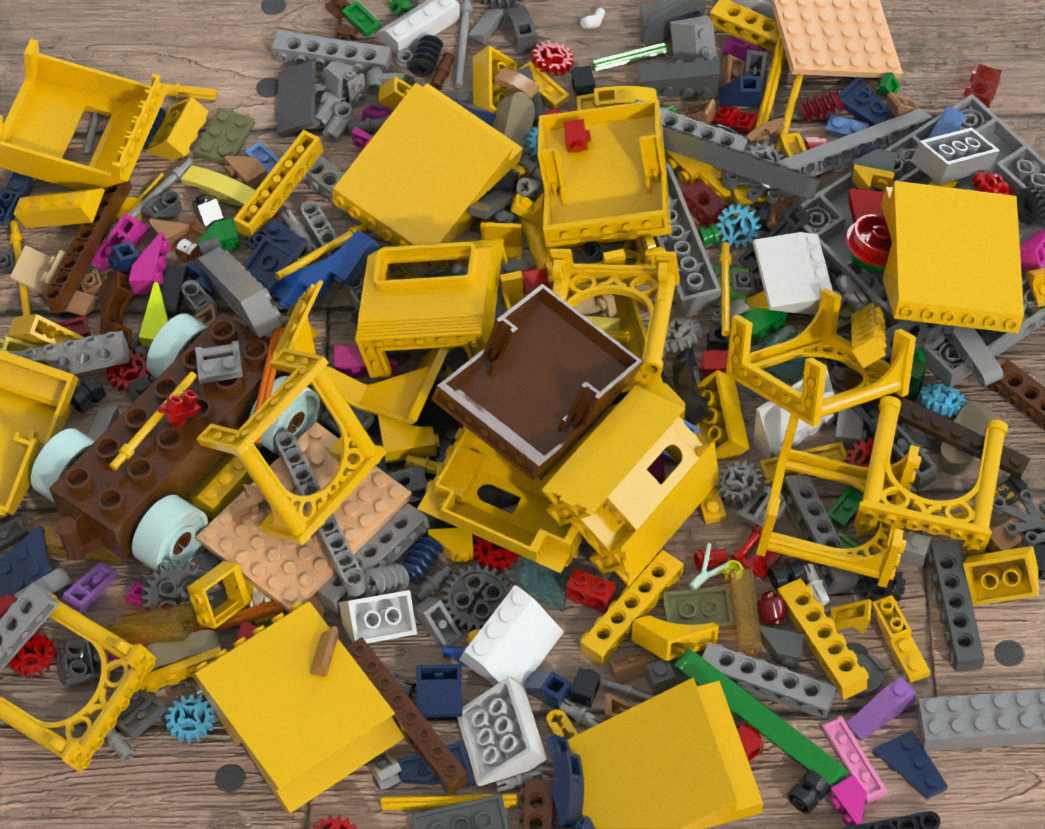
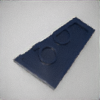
(863, 104)
(912, 762)
(416, 772)

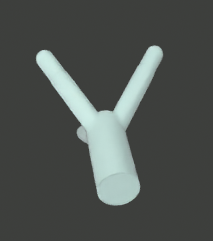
(704, 575)

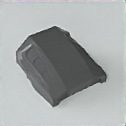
(78, 663)

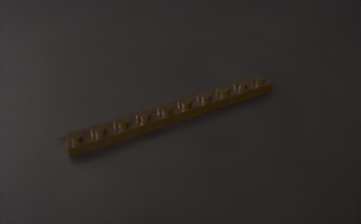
(935, 425)

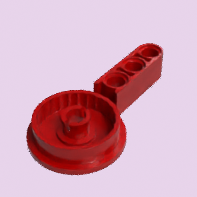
(870, 240)

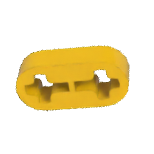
(566, 725)

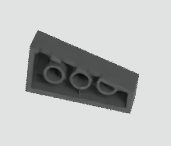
(682, 78)

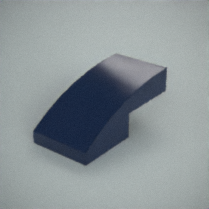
(197, 274)

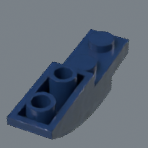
(17, 187)
(569, 786)

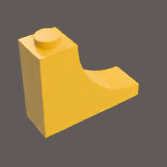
(40, 331)
(404, 439)
(671, 639)

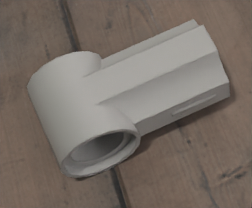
(376, 78)
(326, 109)
(339, 122)

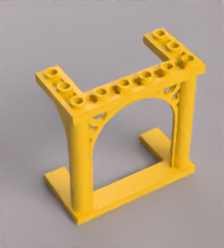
(817, 340)
(353, 446)
(877, 565)

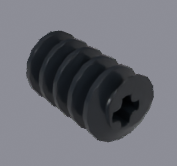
(426, 55)

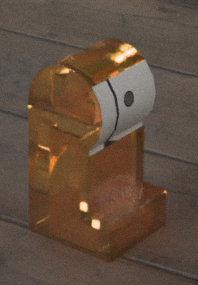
(188, 247)

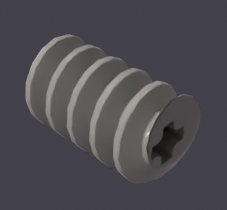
(385, 579)

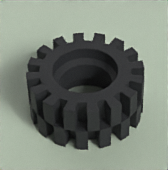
(1038, 198)

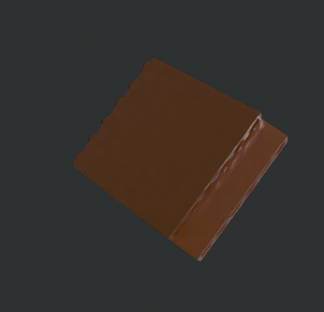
(538, 382)

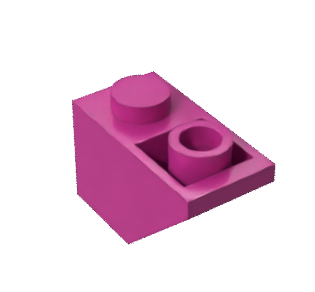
(849, 800)

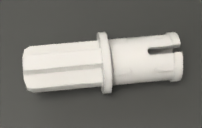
(816, 585)

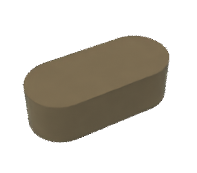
(515, 117)
(955, 461)
(172, 652)

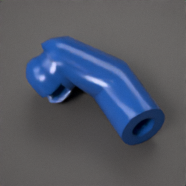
(454, 652)

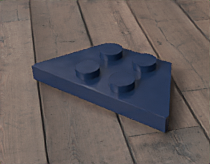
(272, 256)
(25, 563)

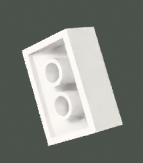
(379, 617)

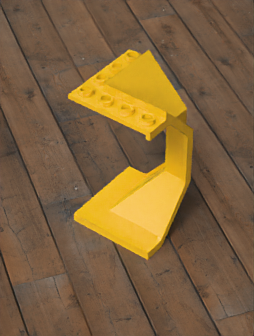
(394, 398)

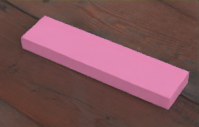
(853, 758)

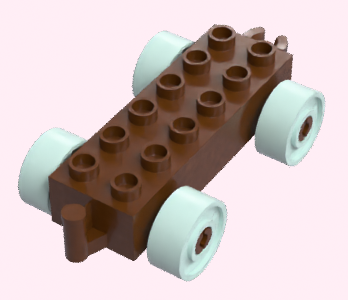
(142, 501)

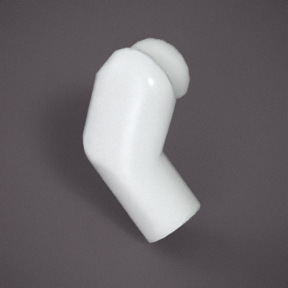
(594, 20)

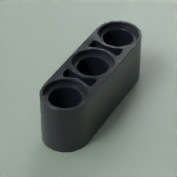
(172, 289)

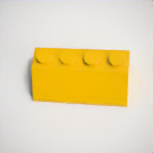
(485, 68)
(58, 208)
(725, 421)

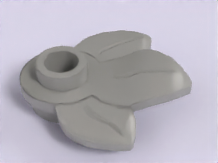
(736, 307)

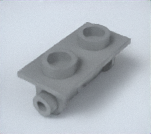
(355, 88)

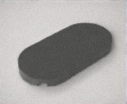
(658, 24)

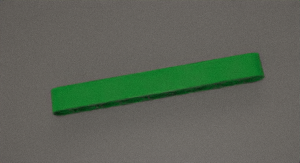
(763, 719)

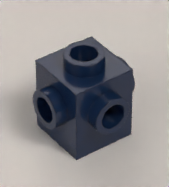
(123, 257)

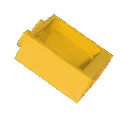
(235, 588)

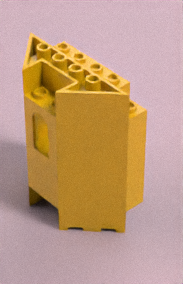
(613, 497)
(525, 532)

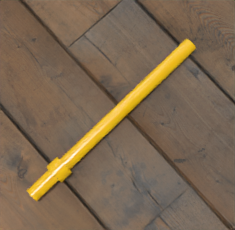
(790, 108)
(16, 241)
(319, 252)
(725, 261)
(127, 450)

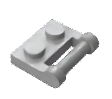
(219, 368)
(743, 515)

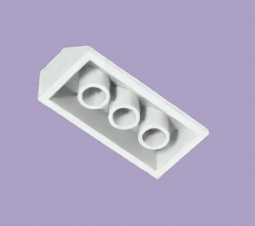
(422, 20)

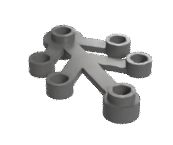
(731, 181)
(1031, 520)

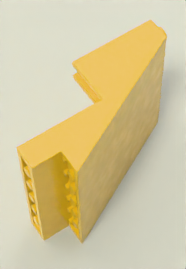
(424, 170)
(614, 186)
(953, 257)
(31, 413)
(294, 723)
(668, 764)

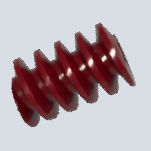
(821, 105)

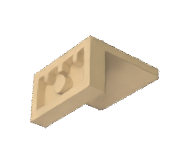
(35, 269)
(598, 306)

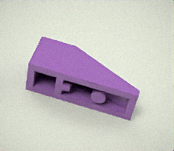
(89, 588)
(882, 708)

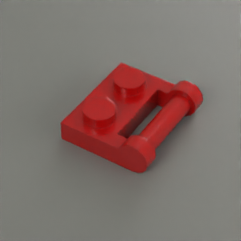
(757, 562)

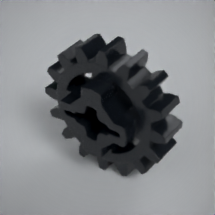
(875, 592)

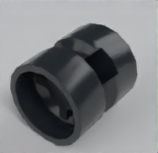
(86, 393)
(783, 574)
(808, 792)

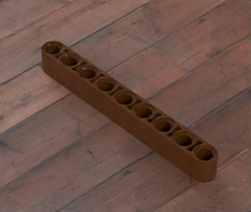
(84, 248)

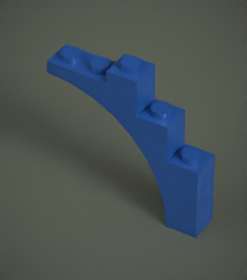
(343, 267)

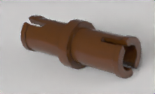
(442, 70)

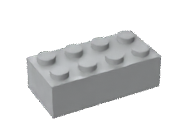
(954, 155)

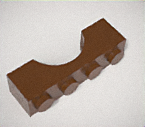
(115, 296)

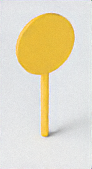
(131, 202)

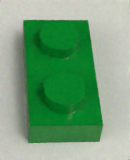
(361, 19)
(846, 507)

